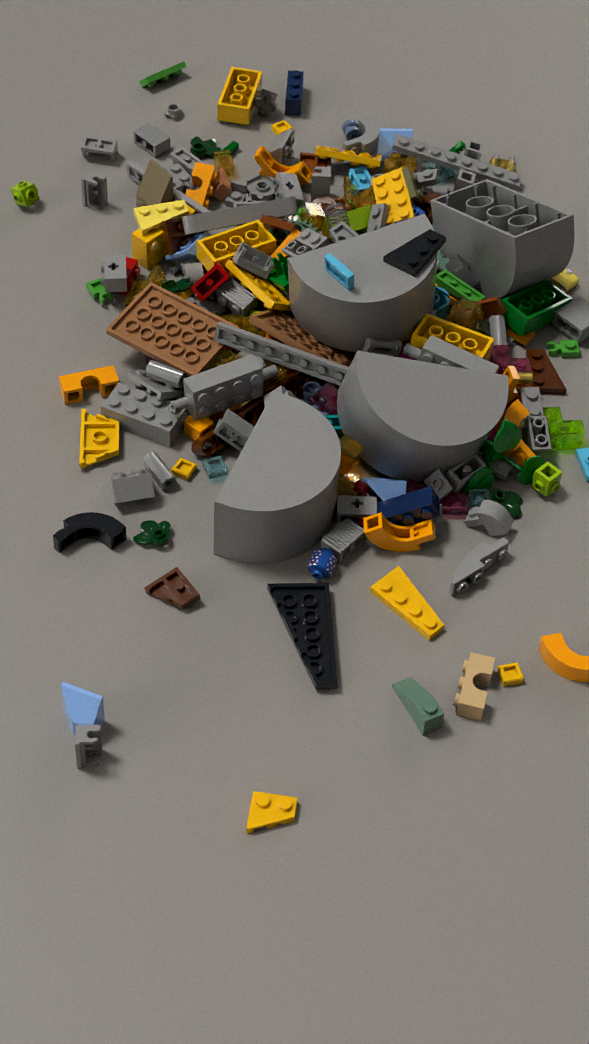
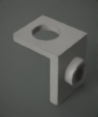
(439, 483)

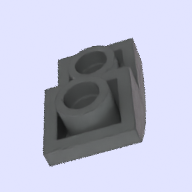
(459, 268)

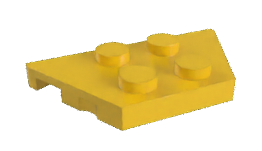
(97, 439)

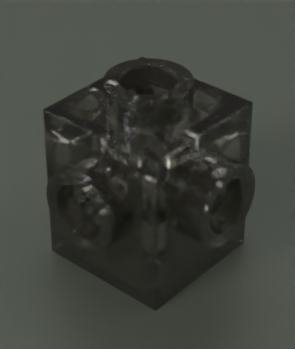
(265, 103)

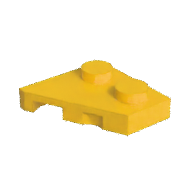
(270, 810)

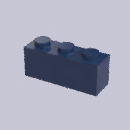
(294, 93)
(411, 507)

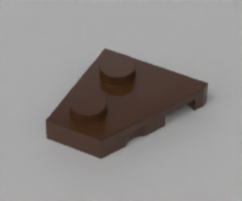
(174, 235)
(173, 589)

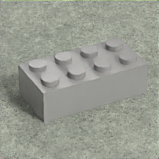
(144, 414)

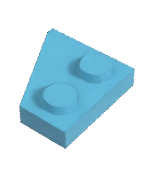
(360, 178)

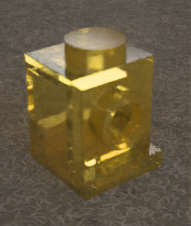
(224, 160)

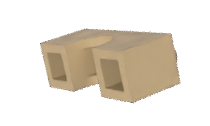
(472, 700)

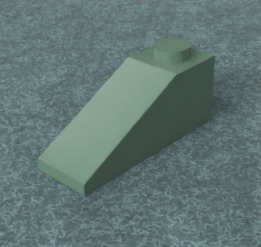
(420, 705)

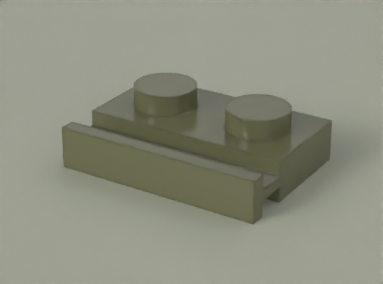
(411, 182)

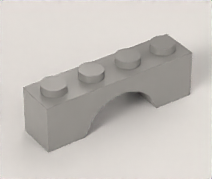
(466, 178)

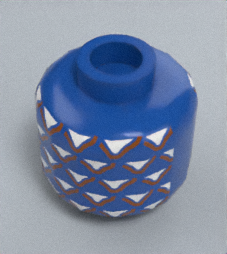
(322, 563)

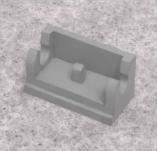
(100, 146)
(321, 182)
(94, 190)
(253, 260)
(233, 429)
(87, 743)

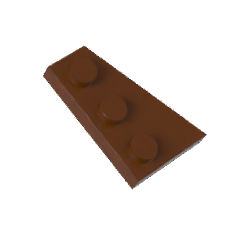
(544, 373)

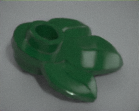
(201, 148)
(174, 287)
(508, 499)
(153, 533)

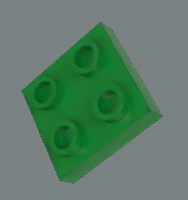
(279, 275)

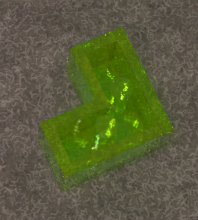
(563, 433)

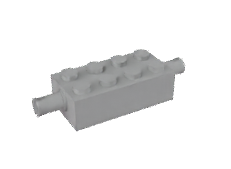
(444, 353)
(223, 387)

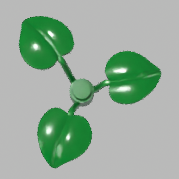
(506, 438)

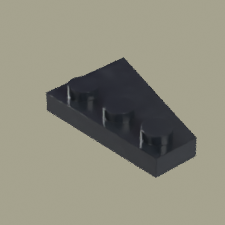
(416, 253)

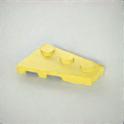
(152, 215)

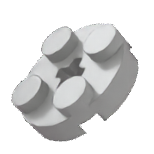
(260, 188)

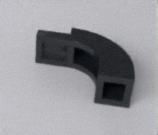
(90, 525)

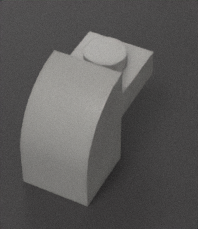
(192, 269)
(491, 515)

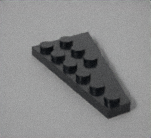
(308, 619)

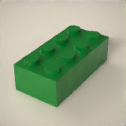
(533, 307)

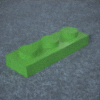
(163, 75)
(457, 287)

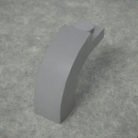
(368, 140)

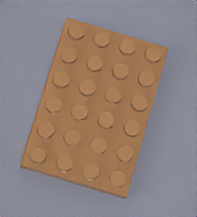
(286, 329)
(169, 330)

